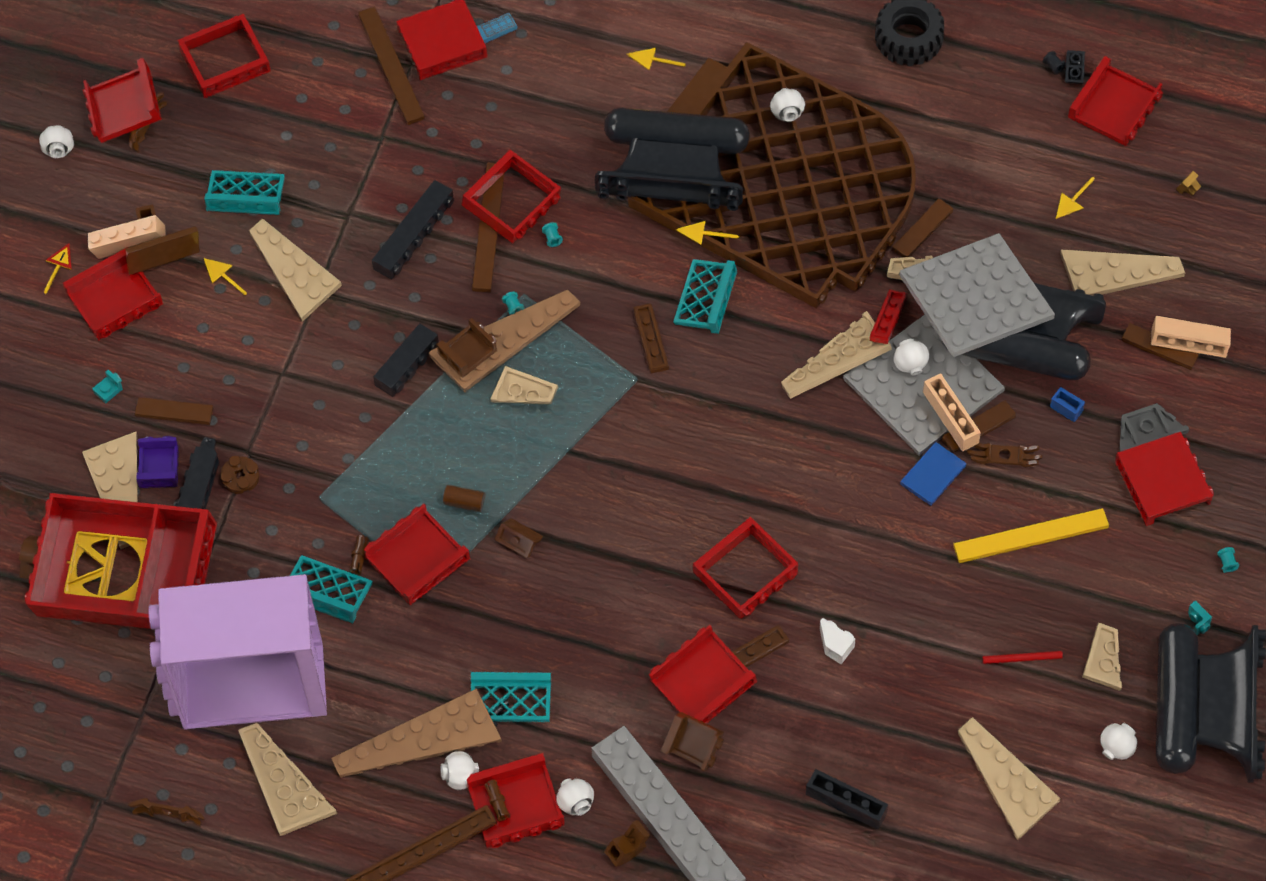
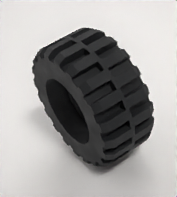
(905, 49)

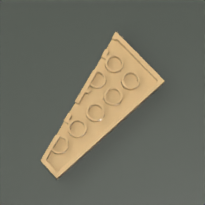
(1116, 271)
(298, 274)
(836, 357)
(115, 470)
(1013, 786)
(286, 789)

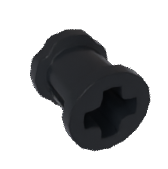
(1054, 62)

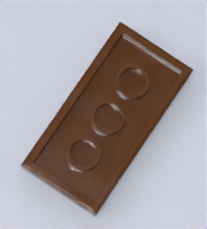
(162, 250)

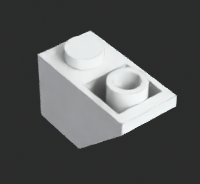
(835, 641)

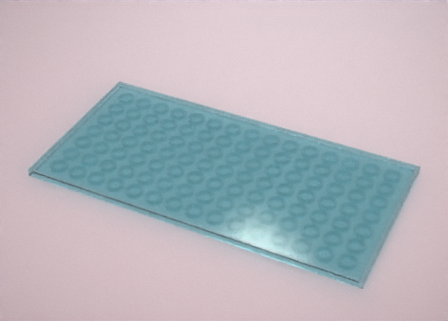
(479, 442)

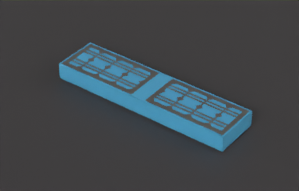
(497, 27)

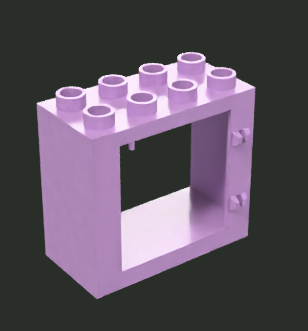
(239, 652)

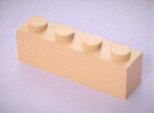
(116, 238)
(1190, 336)
(951, 412)

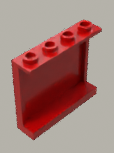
(442, 38)
(122, 103)
(1114, 103)
(110, 296)
(1163, 476)
(415, 554)
(702, 676)
(527, 798)

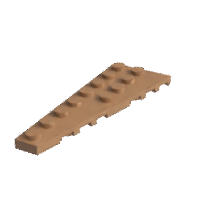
(513, 335)
(442, 730)

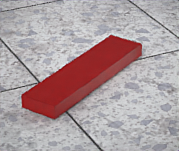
(888, 316)

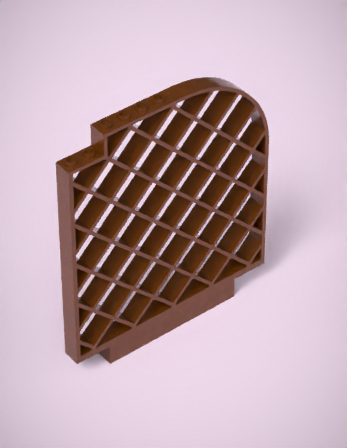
(712, 86)

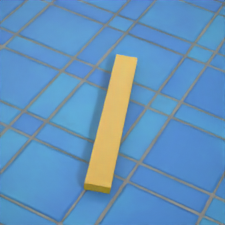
(1031, 535)

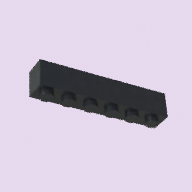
(413, 229)

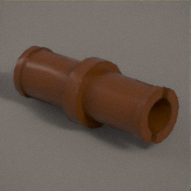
(358, 555)
(497, 800)

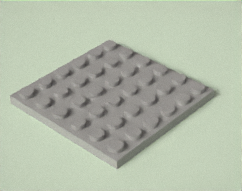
(976, 295)
(900, 396)

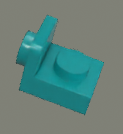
(108, 387)
(1200, 616)

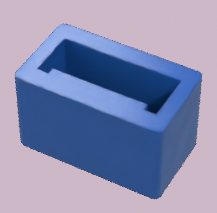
(1067, 404)

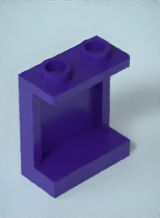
(158, 462)

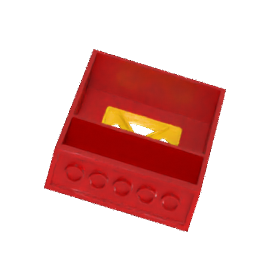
(169, 539)

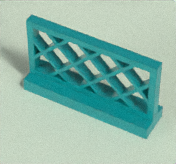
(244, 202)
(721, 295)
(333, 606)
(514, 681)

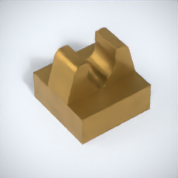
(1189, 184)

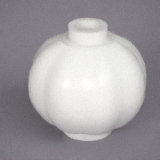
(787, 105)
(56, 141)
(911, 356)
(1118, 741)
(457, 769)
(575, 794)

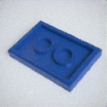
(933, 473)

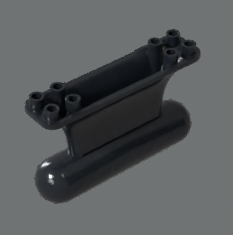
(673, 157)
(1044, 346)
(1207, 701)

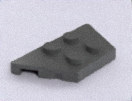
(1147, 425)

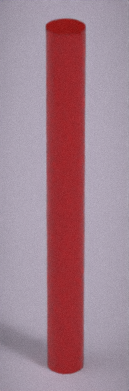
(1022, 657)

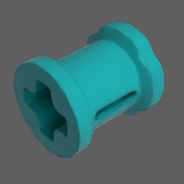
(552, 234)
(512, 302)
(1228, 559)

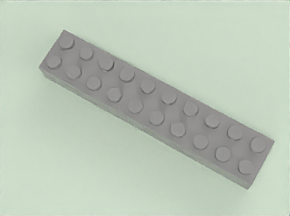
(663, 809)

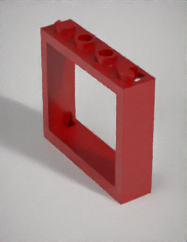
(234, 76)
(512, 160)
(747, 528)

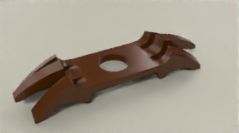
(137, 135)
(1016, 457)
(185, 814)

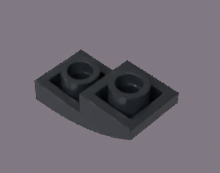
(1075, 67)

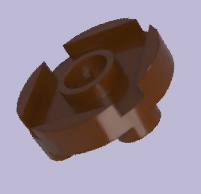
(239, 464)

